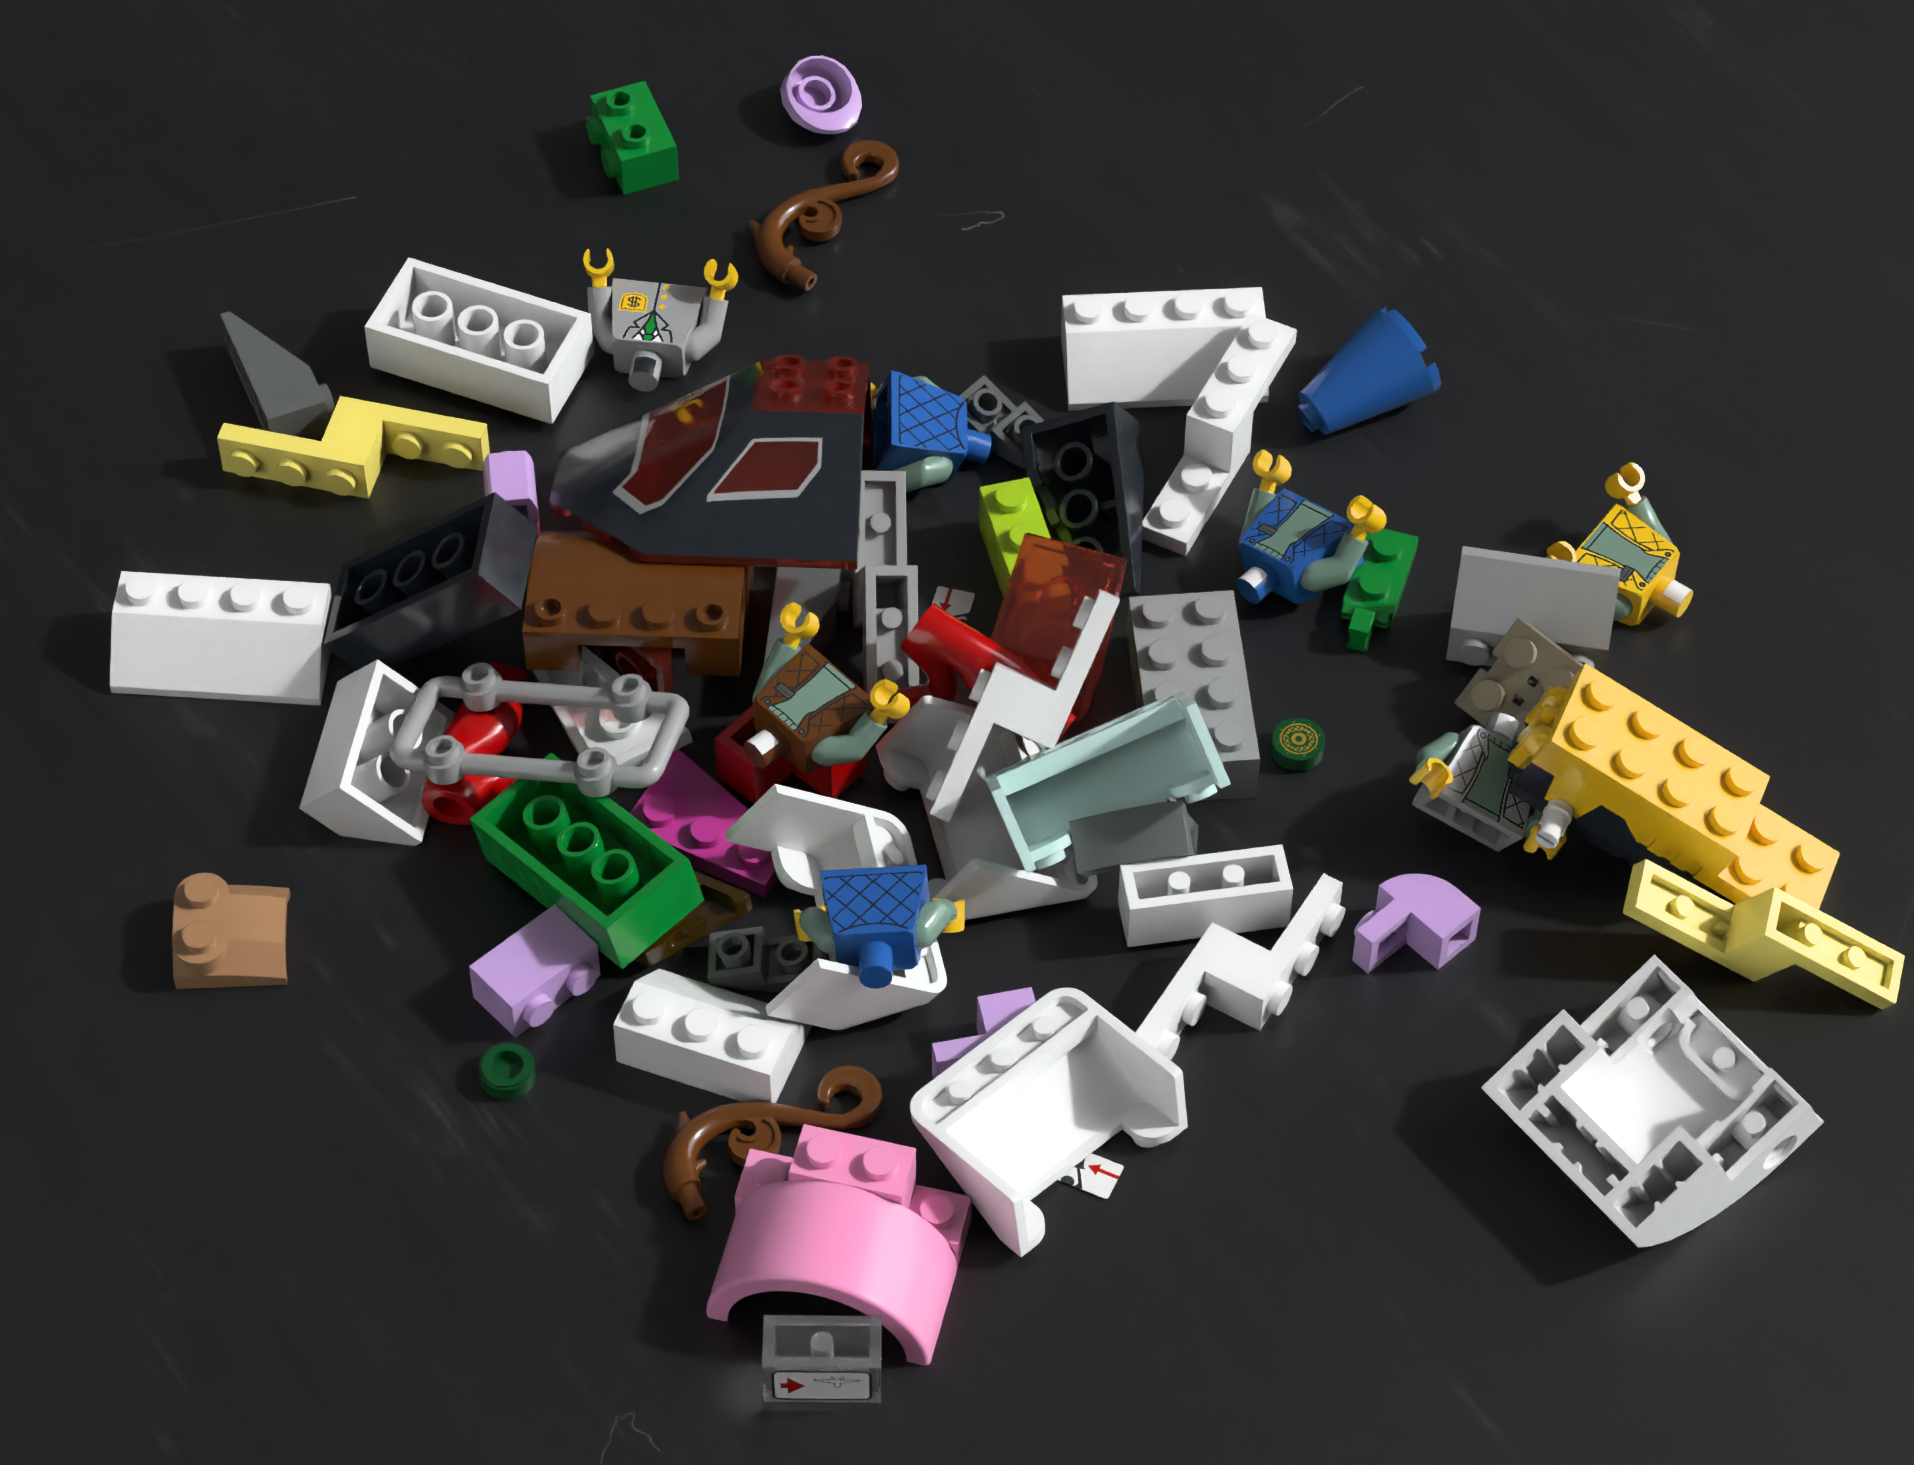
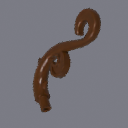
(820, 204)
(763, 1118)

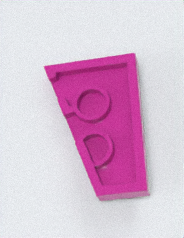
(692, 817)

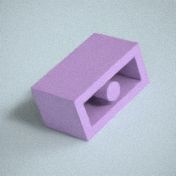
(535, 971)

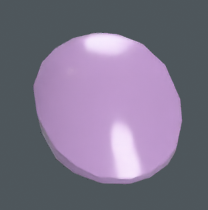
(821, 95)

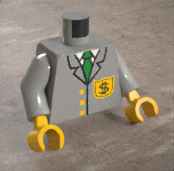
(655, 325)

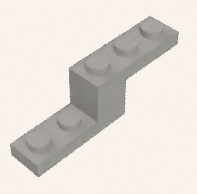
(884, 583)

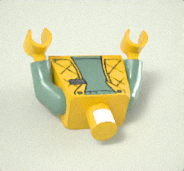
(1636, 544)

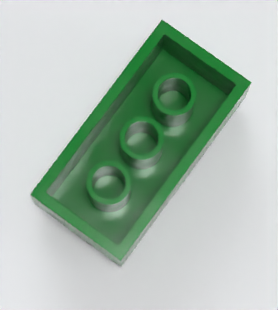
(589, 862)

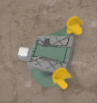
(1469, 786)

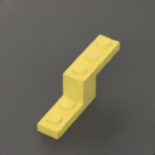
(353, 447)
(1764, 934)

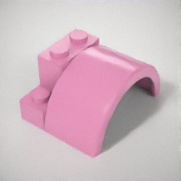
(847, 1229)

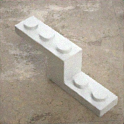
(1218, 433)
(1021, 703)
(1242, 975)

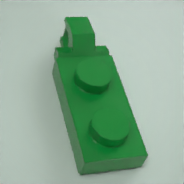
(1377, 585)

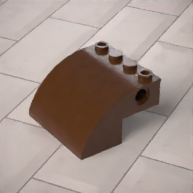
(605, 597)

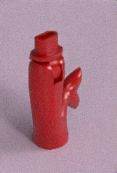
(950, 647)
(479, 733)

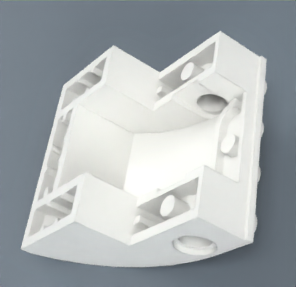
(1653, 1107)

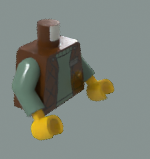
(812, 708)

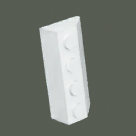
(1149, 344)
(220, 638)

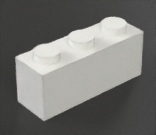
(1186, 894)

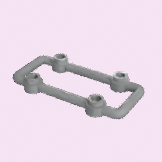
(595, 768)

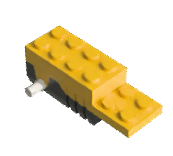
(1658, 793)

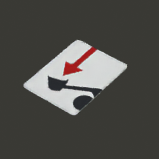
(954, 602)
(1094, 1175)

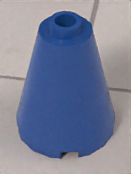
(1369, 375)

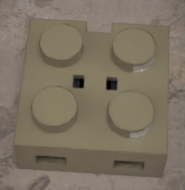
(1509, 686)

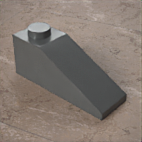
(277, 382)
(816, 592)

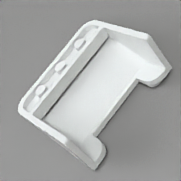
(975, 844)
(1041, 1103)

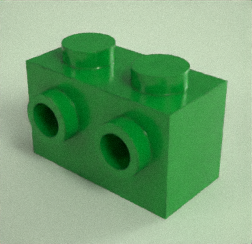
(632, 138)

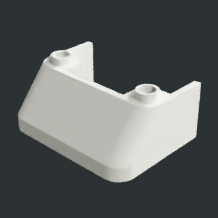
(823, 834)

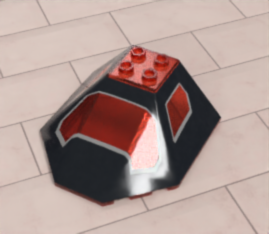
(734, 471)

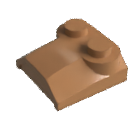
(228, 934)

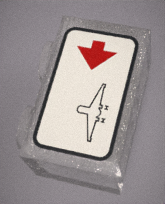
(822, 1358)

